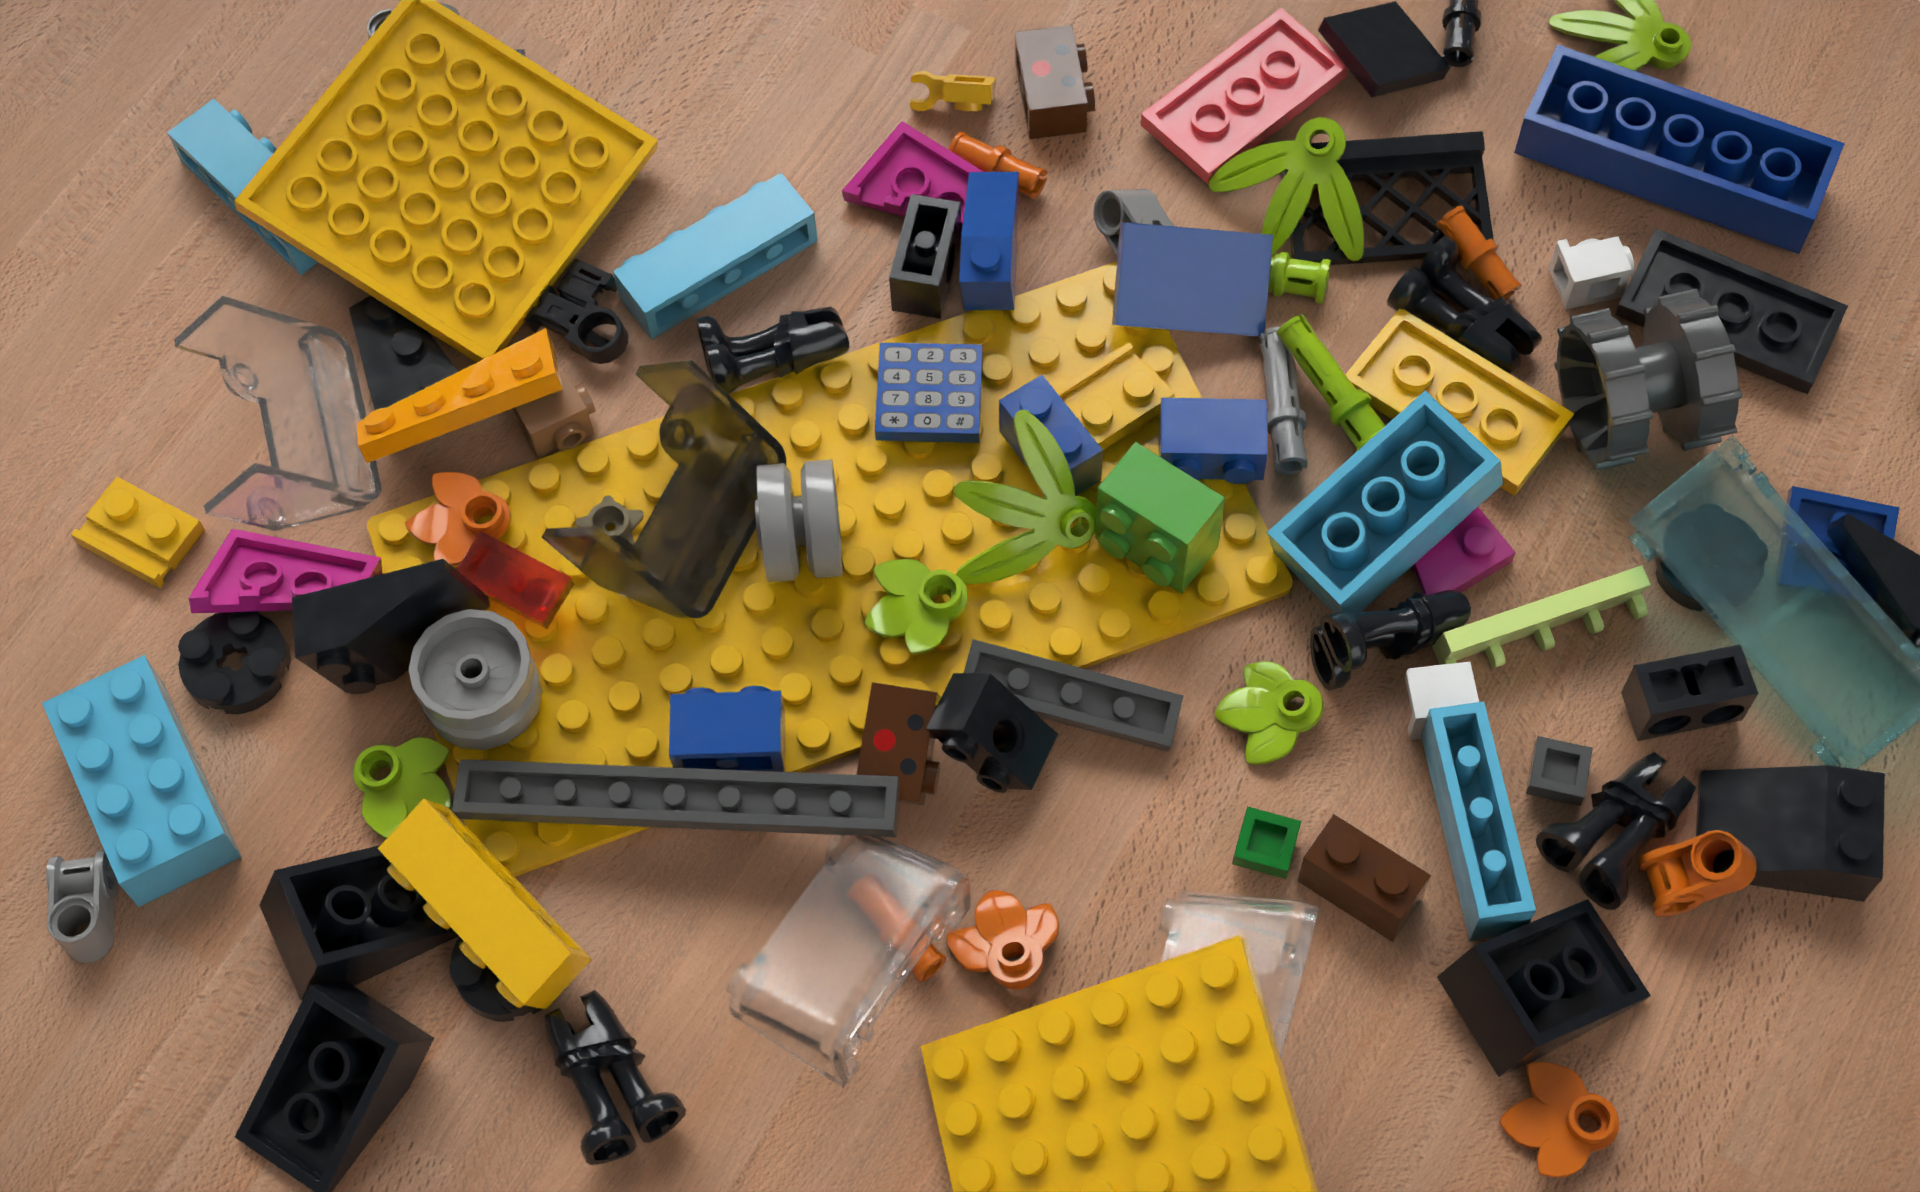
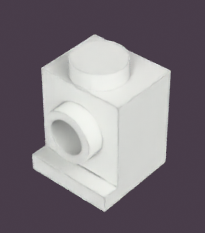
(1590, 271)

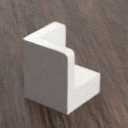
(1436, 688)

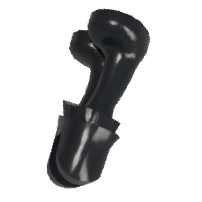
(1486, 326)
(791, 344)
(1416, 623)
(1630, 806)
(610, 1049)

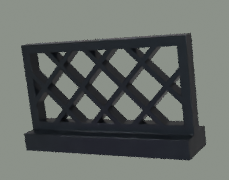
(1397, 159)

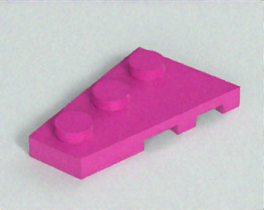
(907, 166)
(1463, 556)
(267, 571)

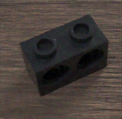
(1689, 692)

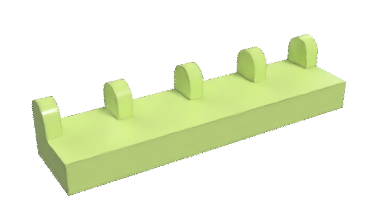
(1544, 614)

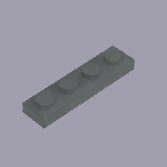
(1082, 696)

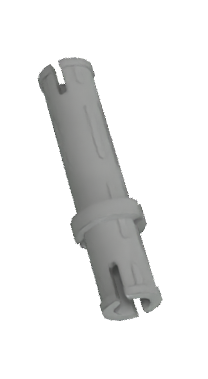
(1284, 415)

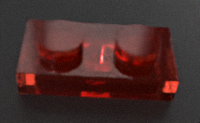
(515, 579)

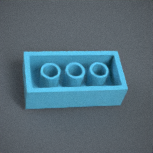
(1386, 506)
(141, 781)

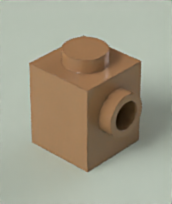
(557, 419)

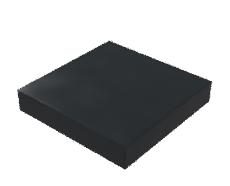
(1383, 49)

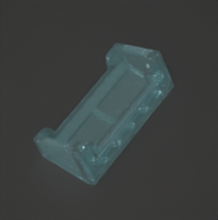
(1786, 604)

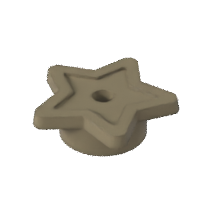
(613, 513)

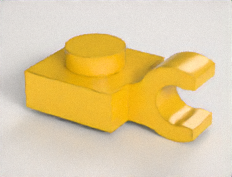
(965, 91)

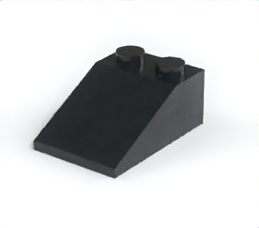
(368, 627)
(1804, 824)
(346, 919)
(1542, 986)
(332, 1084)

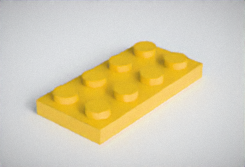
(1489, 402)

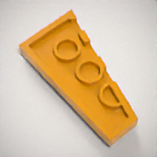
(473, 394)

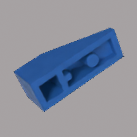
(989, 241)

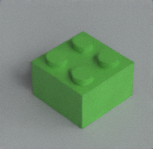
(1158, 518)

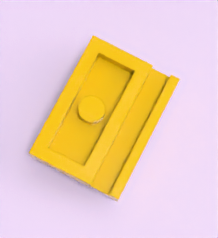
(1115, 395)
(138, 532)

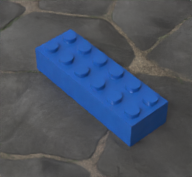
(1678, 148)

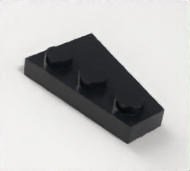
(396, 353)

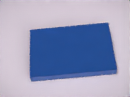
(1192, 279)

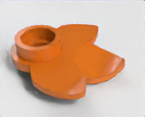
(453, 520)
(1003, 932)
(1551, 1120)

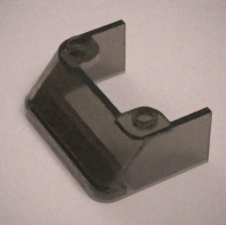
(704, 510)

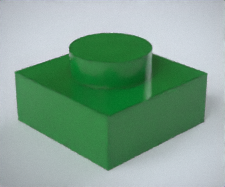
(1266, 842)

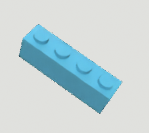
(226, 158)
(715, 255)
(1477, 820)

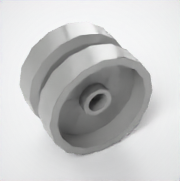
(793, 521)
(475, 679)

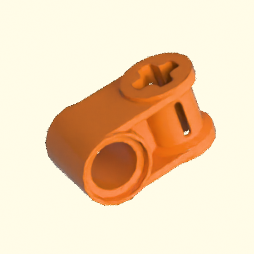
(1685, 876)

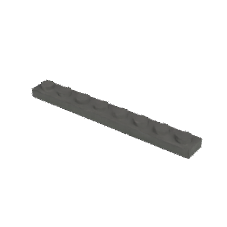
(678, 798)

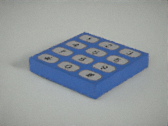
(929, 392)

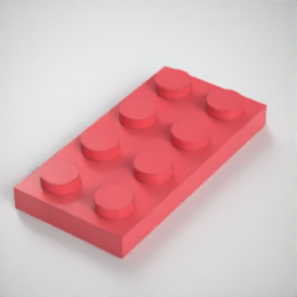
(1244, 94)

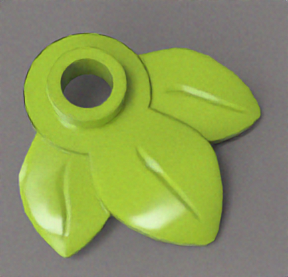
(909, 604)
(1263, 711)
(410, 781)

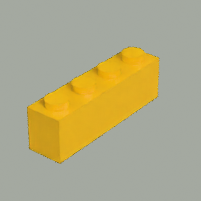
(483, 905)

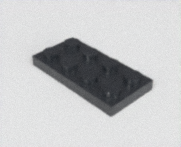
(1770, 321)

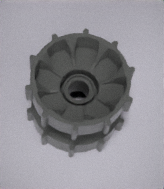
(1678, 370)

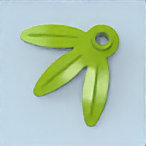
(1643, 34)
(1305, 169)
(1046, 516)

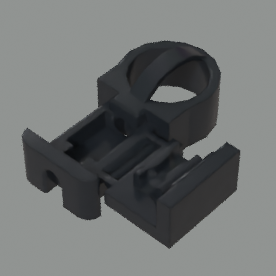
(578, 302)

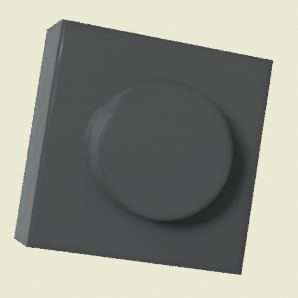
(1559, 770)

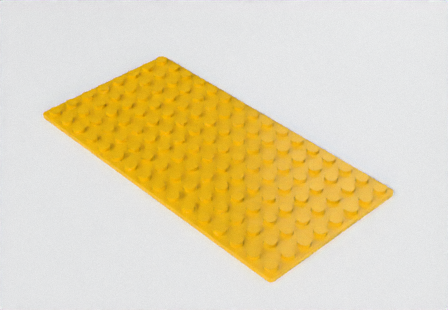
(617, 661)

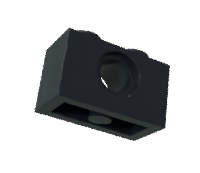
(925, 256)
(991, 732)

